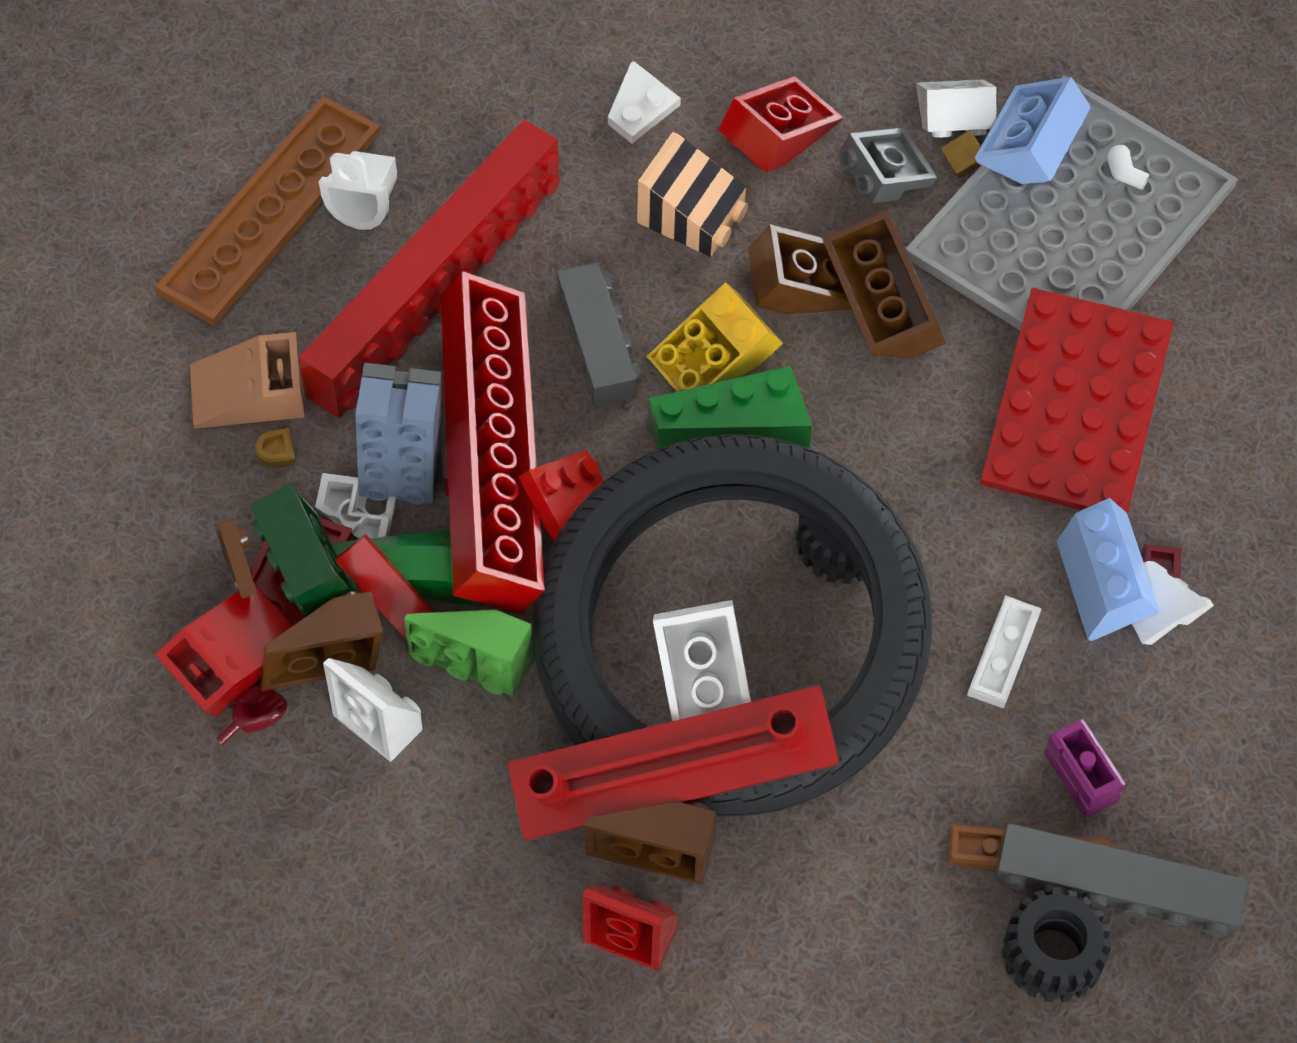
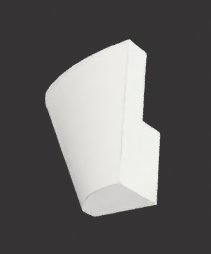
(341, 503)
(1175, 603)

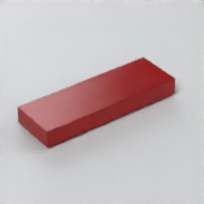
(389, 588)

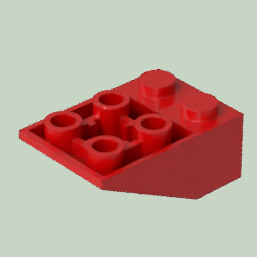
(224, 649)

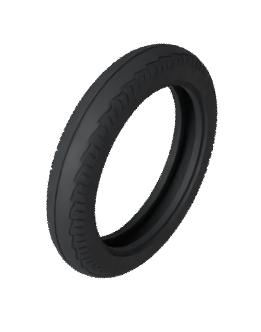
(753, 471)

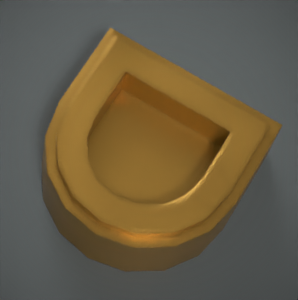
(275, 448)

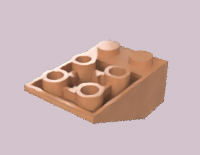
(248, 383)

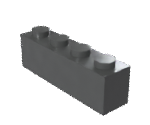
(597, 334)

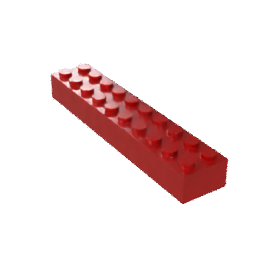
(409, 287)
(490, 444)

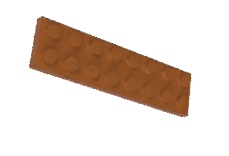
(264, 213)

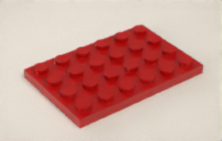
(1077, 402)

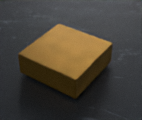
(962, 153)

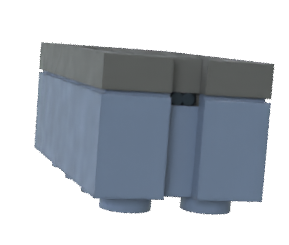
(398, 433)

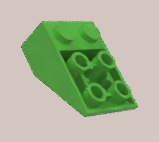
(473, 645)

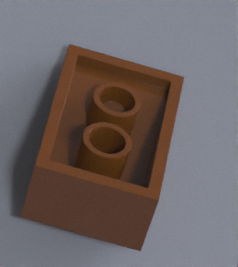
(794, 273)
(340, 630)
(660, 838)

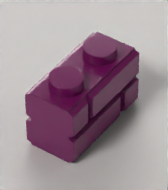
(1084, 768)

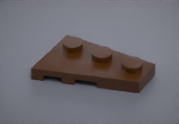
(232, 541)

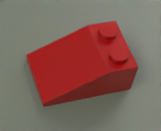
(777, 122)
(627, 924)

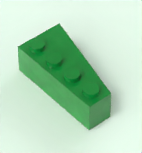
(747, 405)

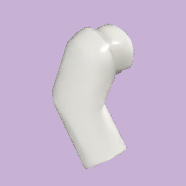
(1122, 167)

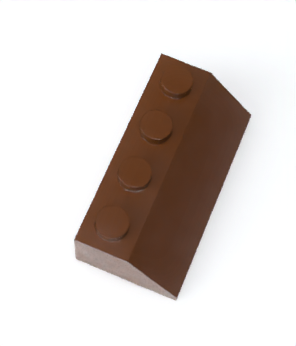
(883, 288)

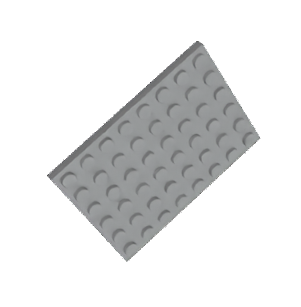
(1080, 229)

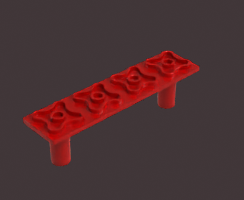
(674, 762)

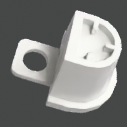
(359, 188)

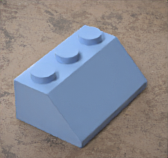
(1034, 130)
(1105, 570)

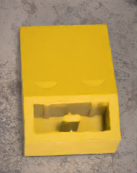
(715, 343)

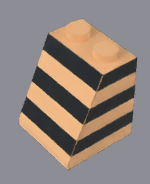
(689, 197)

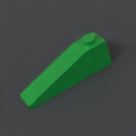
(422, 560)

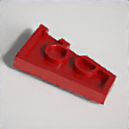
(560, 488)

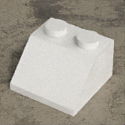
(957, 106)

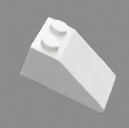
(701, 659)
(372, 708)

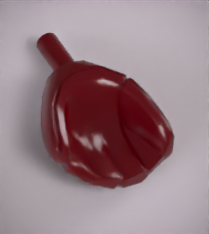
(254, 712)

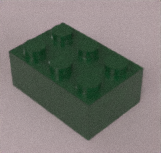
(299, 549)

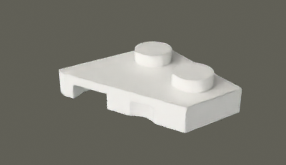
(640, 104)

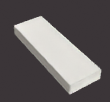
(1004, 652)

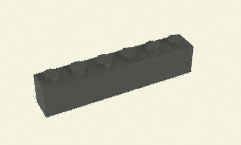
(1122, 879)

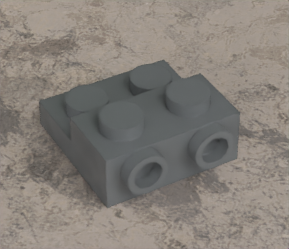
(885, 164)

